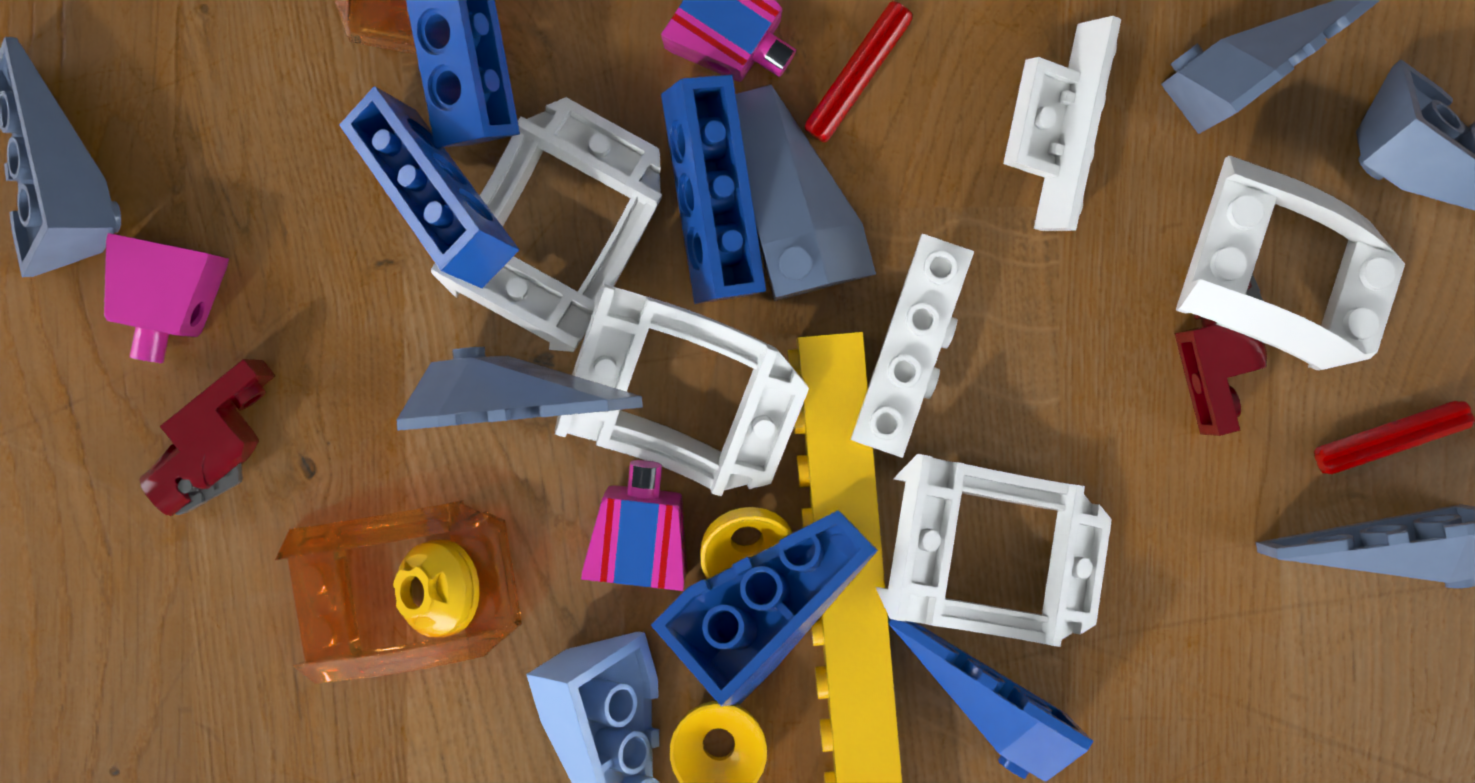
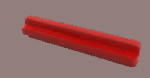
(858, 71)
(1394, 437)

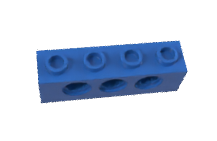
(463, 71)
(713, 188)
(428, 189)

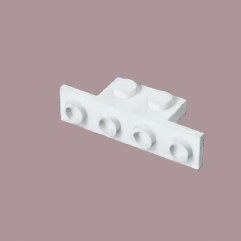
(1060, 119)
(912, 346)

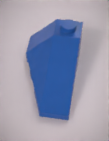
(756, 612)
(1015, 721)

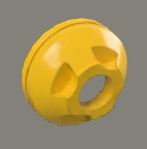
(720, 552)
(448, 586)
(695, 765)

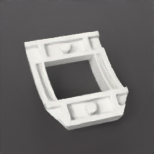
(599, 151)
(1230, 249)
(761, 421)
(927, 542)

